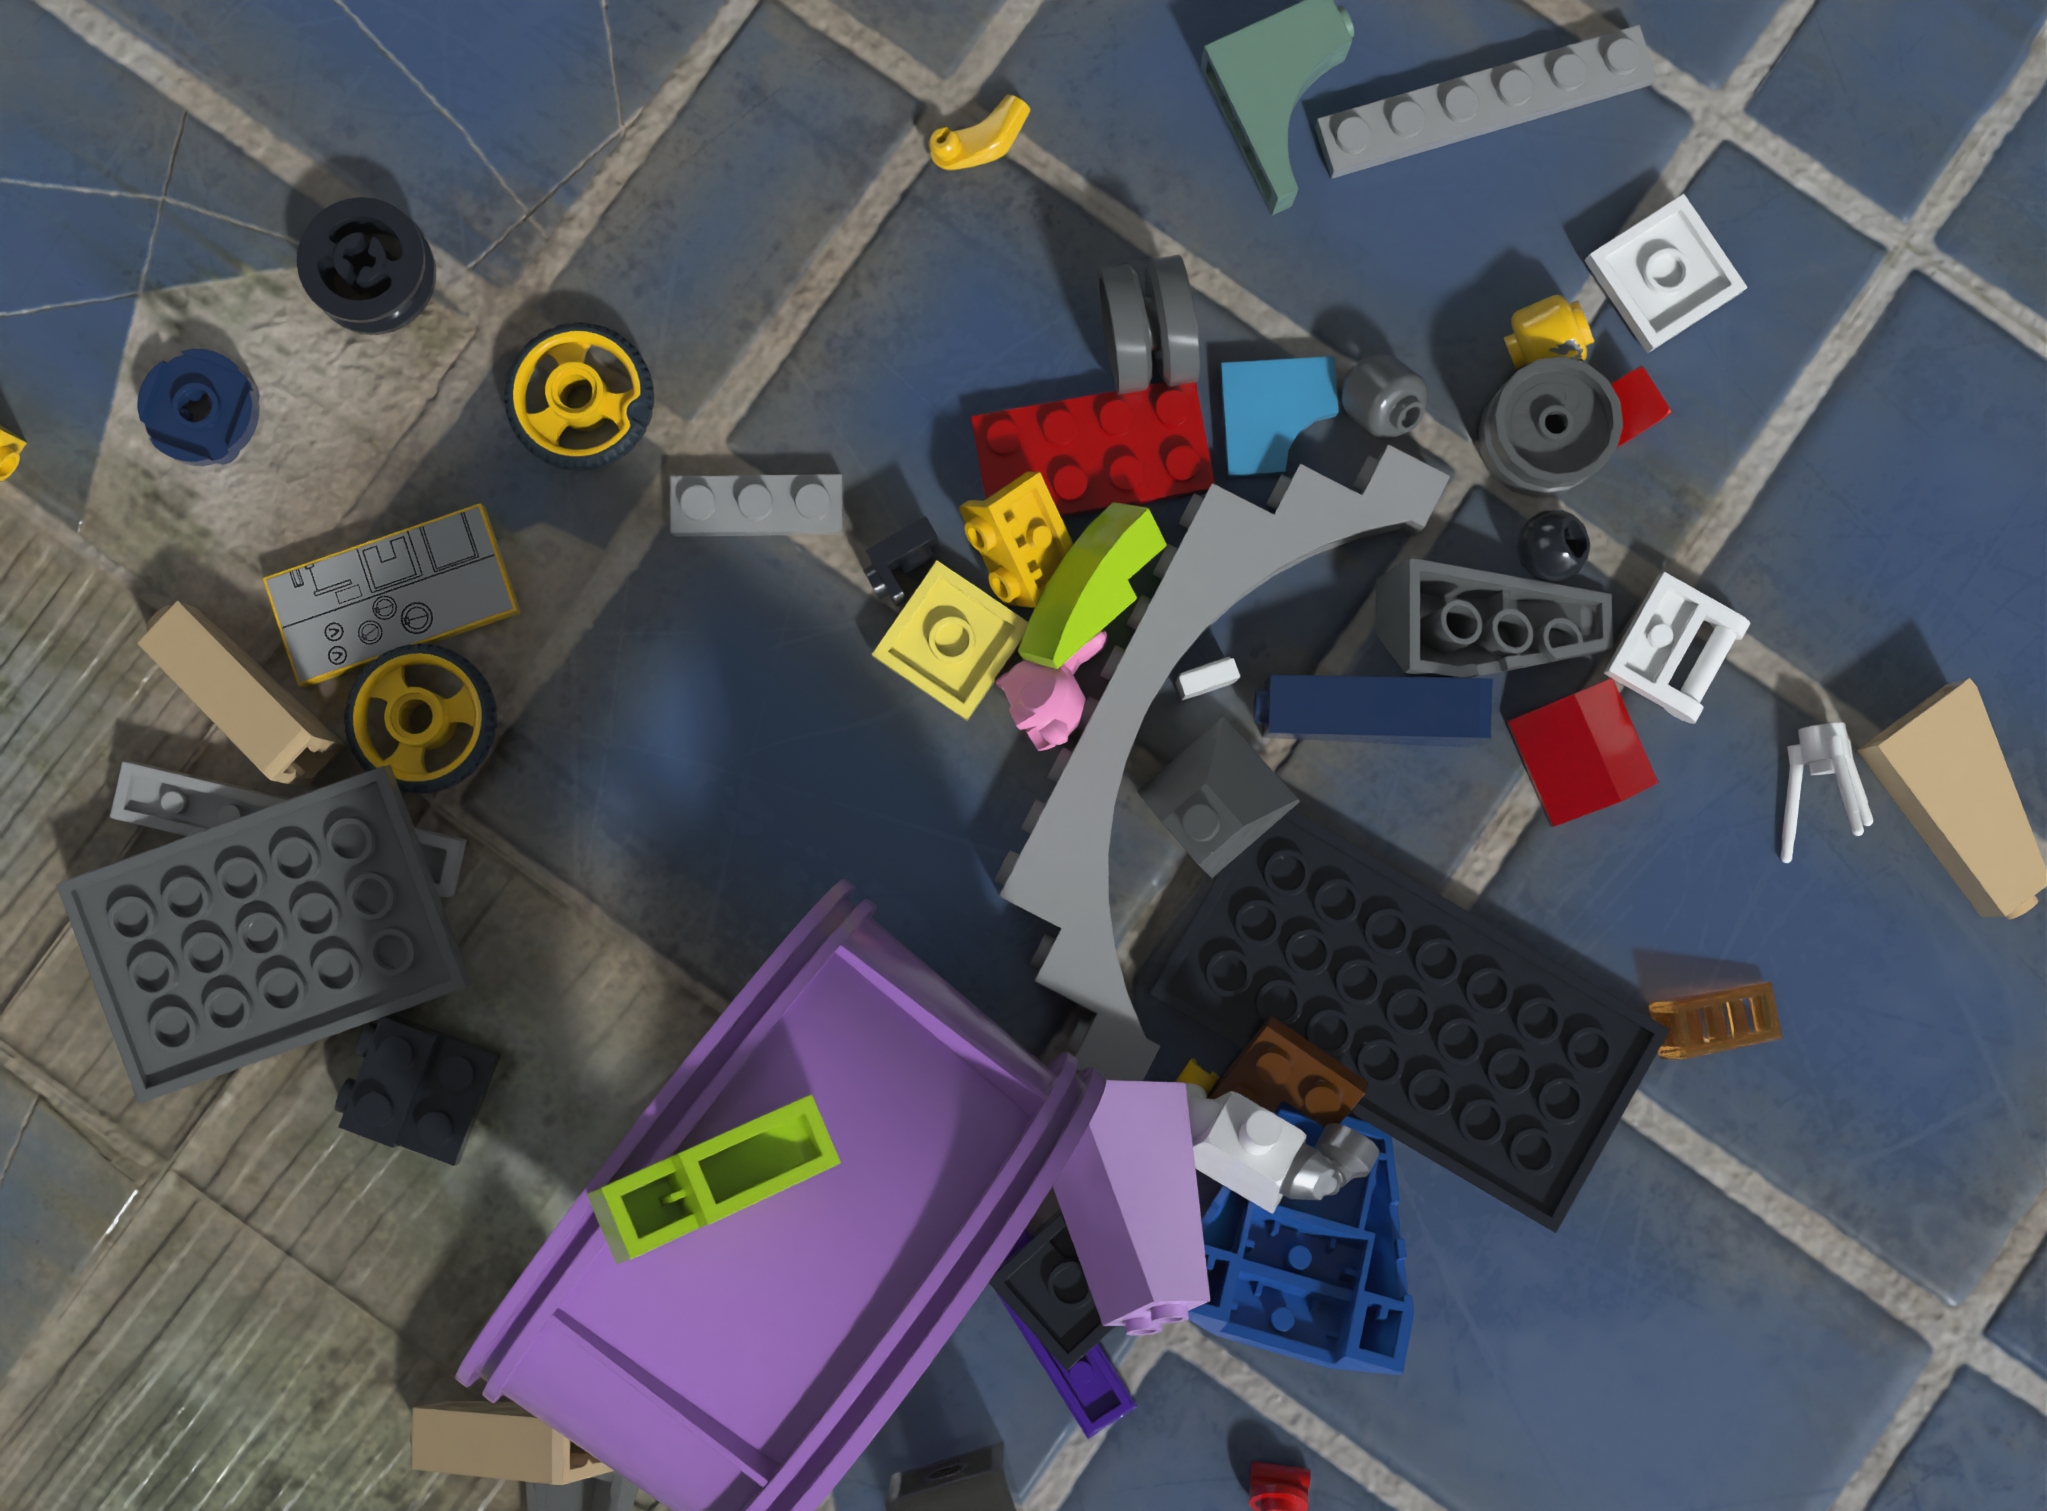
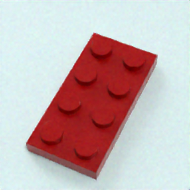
(1100, 448)

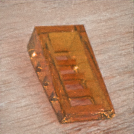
(1685, 1026)

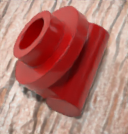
(1278, 1487)

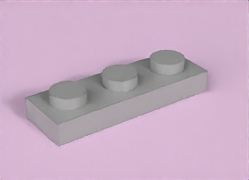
(757, 505)

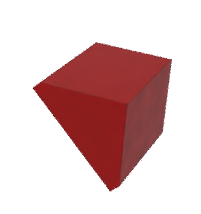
(1582, 753)

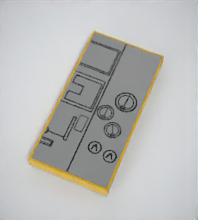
(391, 594)

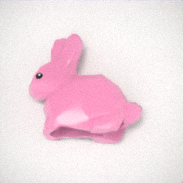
(1046, 698)

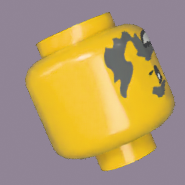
(1548, 331)

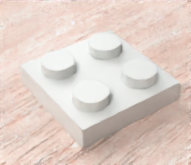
(1665, 273)

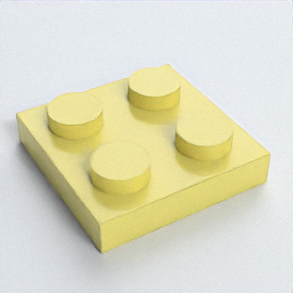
(951, 640)

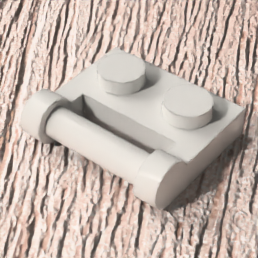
(1662, 636)

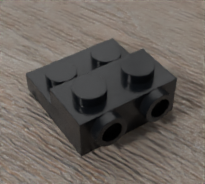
(416, 1088)
(1051, 1292)

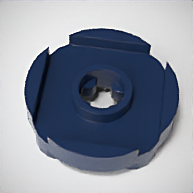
(186, 378)

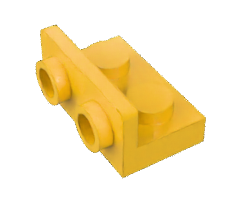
(1018, 538)

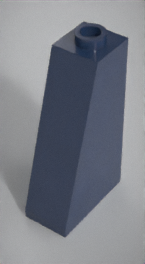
(1376, 709)

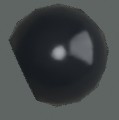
(1553, 545)

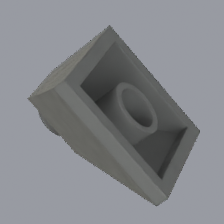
(1217, 797)

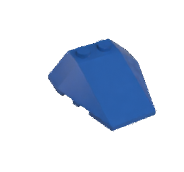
(1315, 1274)

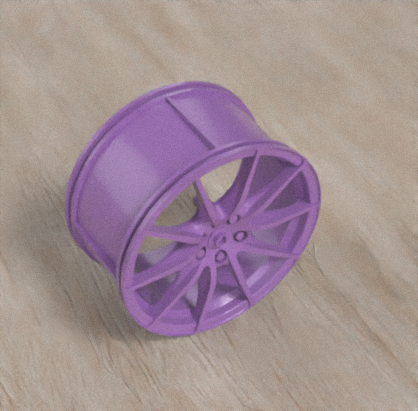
(792, 1330)

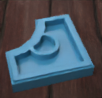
(1269, 406)

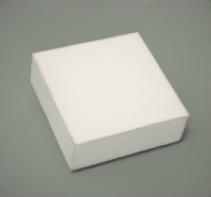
(1207, 678)

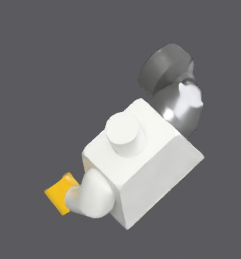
(1263, 1153)

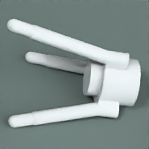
(1826, 752)

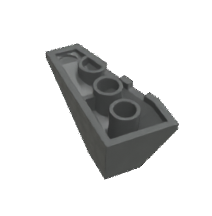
(1483, 622)

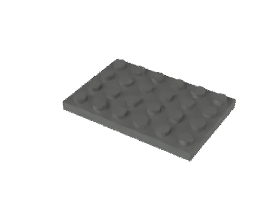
(264, 934)

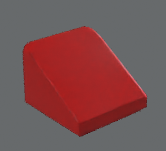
(1640, 403)

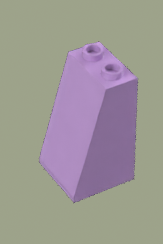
(1137, 1207)

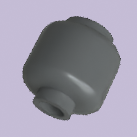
(1384, 396)

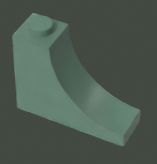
(1262, 76)

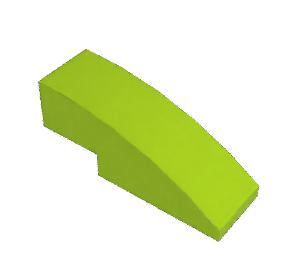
(1091, 584)
(713, 1179)

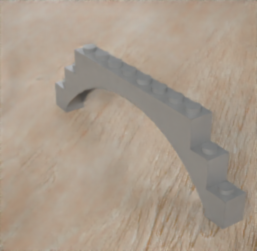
(1220, 560)

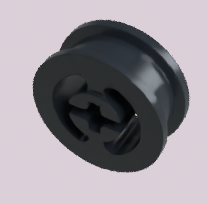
(337, 244)

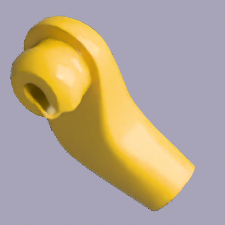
(981, 142)

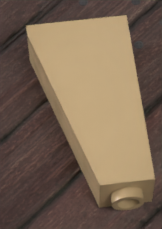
(240, 696)
(1961, 798)
(496, 1443)

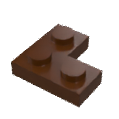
(1290, 1068)

